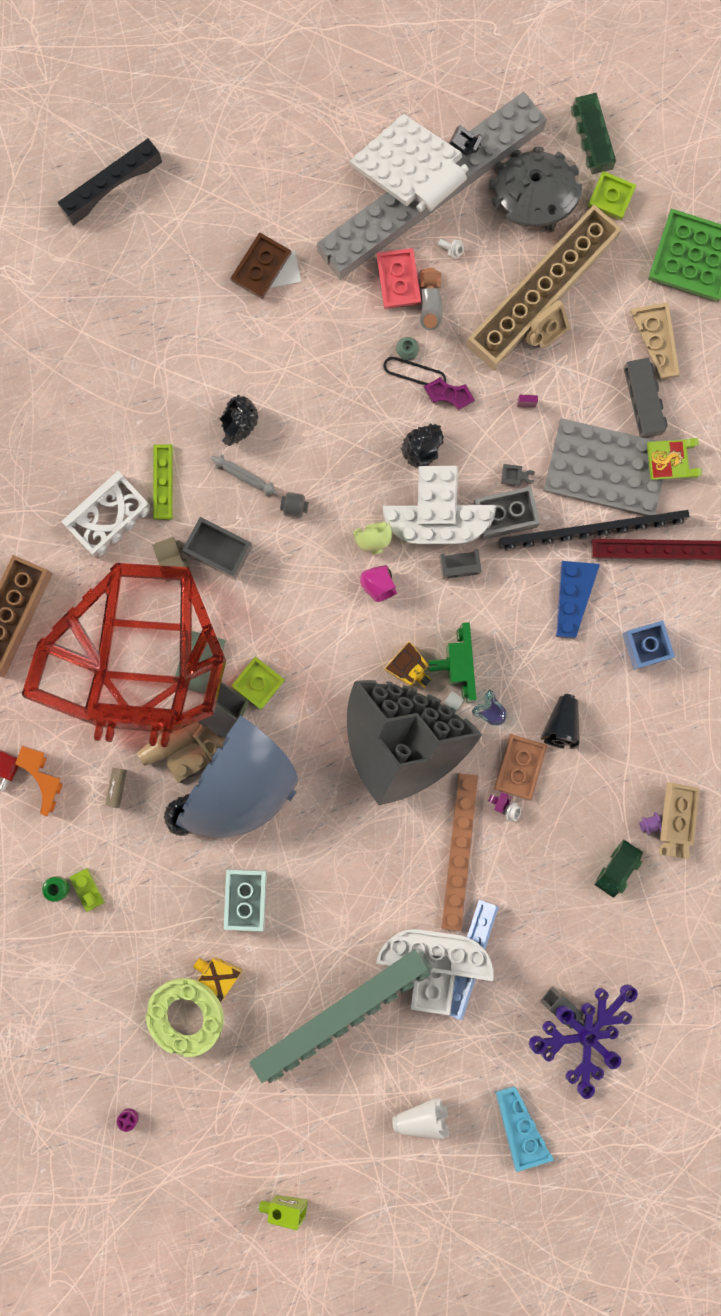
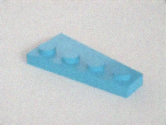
(523, 1138)

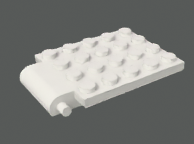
(411, 164)

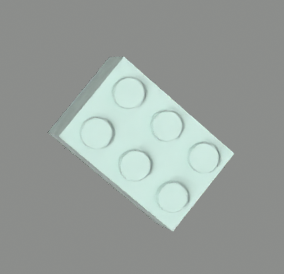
(245, 900)

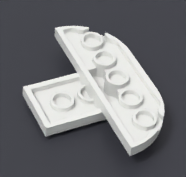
(437, 515)
(449, 957)

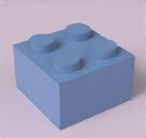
(648, 645)

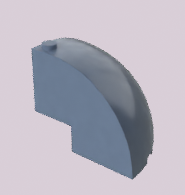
(240, 786)

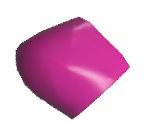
(378, 583)

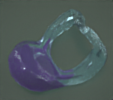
(494, 711)

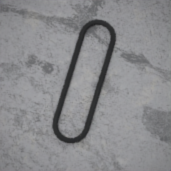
(412, 363)

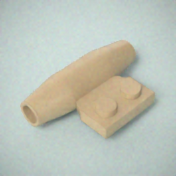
(182, 753)

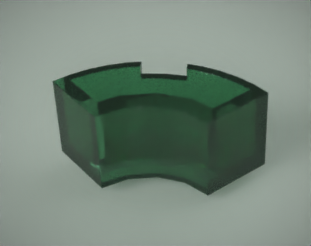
(624, 861)

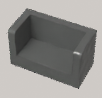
(460, 564)

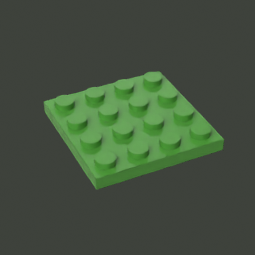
(689, 255)

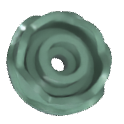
(407, 354)

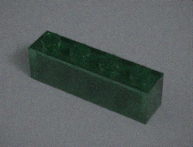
(593, 133)

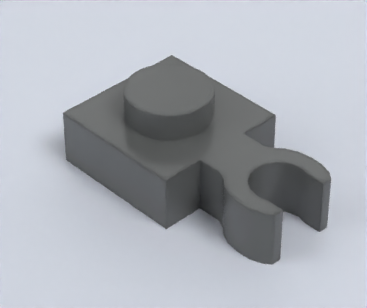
(513, 475)

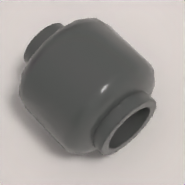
(294, 505)

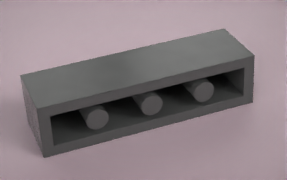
(645, 398)

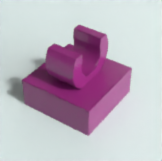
(501, 802)

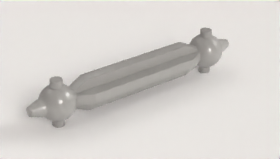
(244, 475)

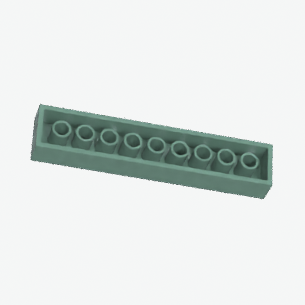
(341, 1015)

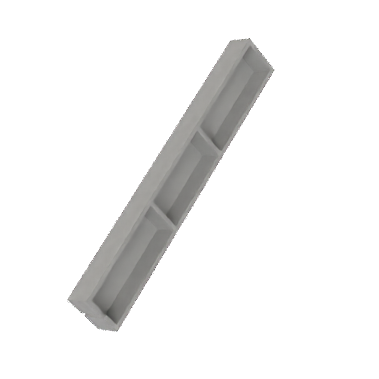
(389, 218)

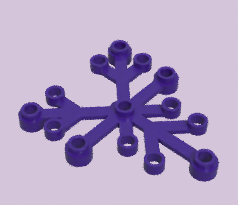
(604, 1018)

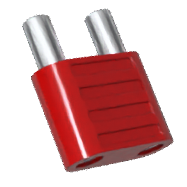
(7, 769)

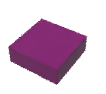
(527, 400)

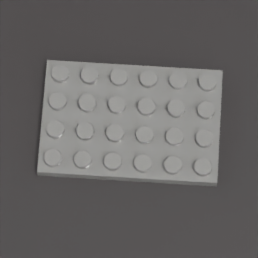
(602, 468)

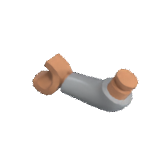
(431, 299)

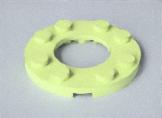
(174, 1041)

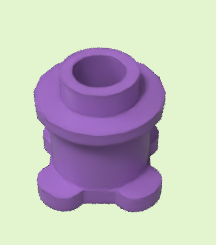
(651, 824)

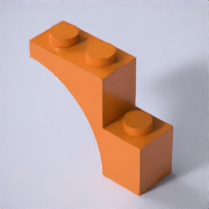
(32, 760)

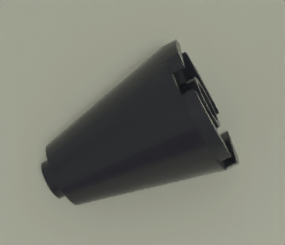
(563, 724)

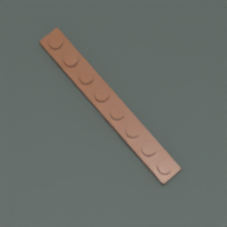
(459, 852)

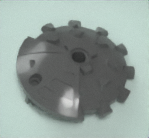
(536, 188)

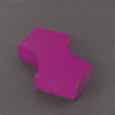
(456, 395)

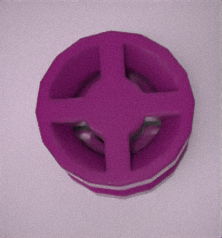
(125, 1124)

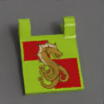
(670, 459)

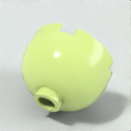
(374, 537)

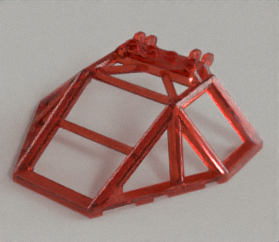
(123, 715)

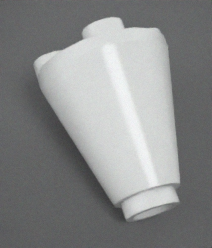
(423, 1120)

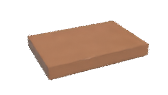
(520, 767)

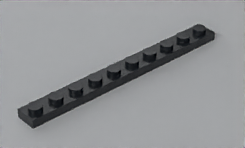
(586, 531)

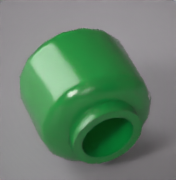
(49, 890)

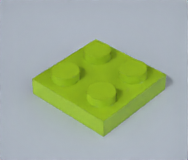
(612, 195)
(258, 683)

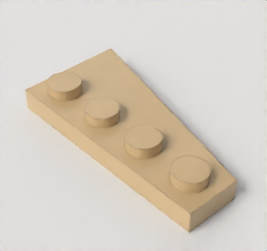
(657, 333)

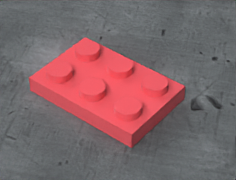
(398, 278)

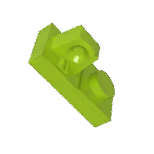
(87, 889)

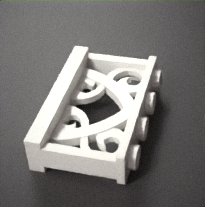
(109, 488)

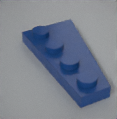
(574, 593)

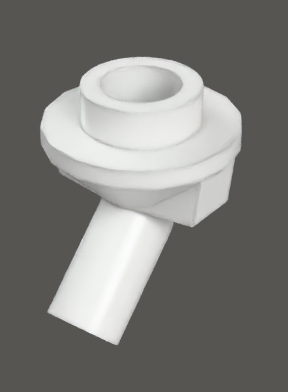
(455, 249)

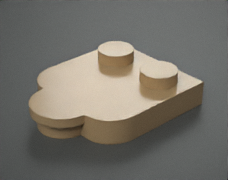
(548, 326)

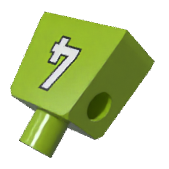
(285, 1211)

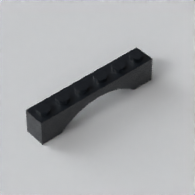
(134, 163)

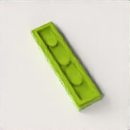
(162, 481)

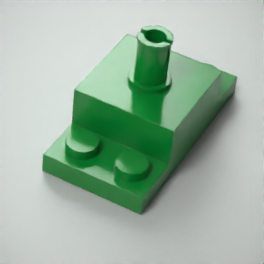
(459, 663)

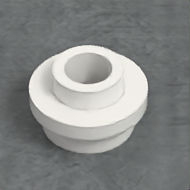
(512, 812)

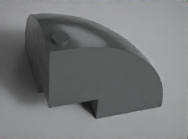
(403, 739)

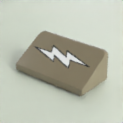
(116, 787)

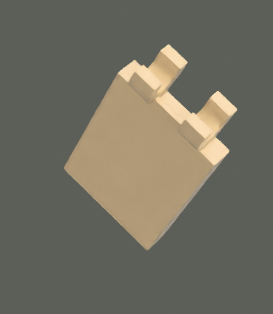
(679, 820)

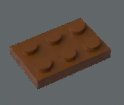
(261, 265)

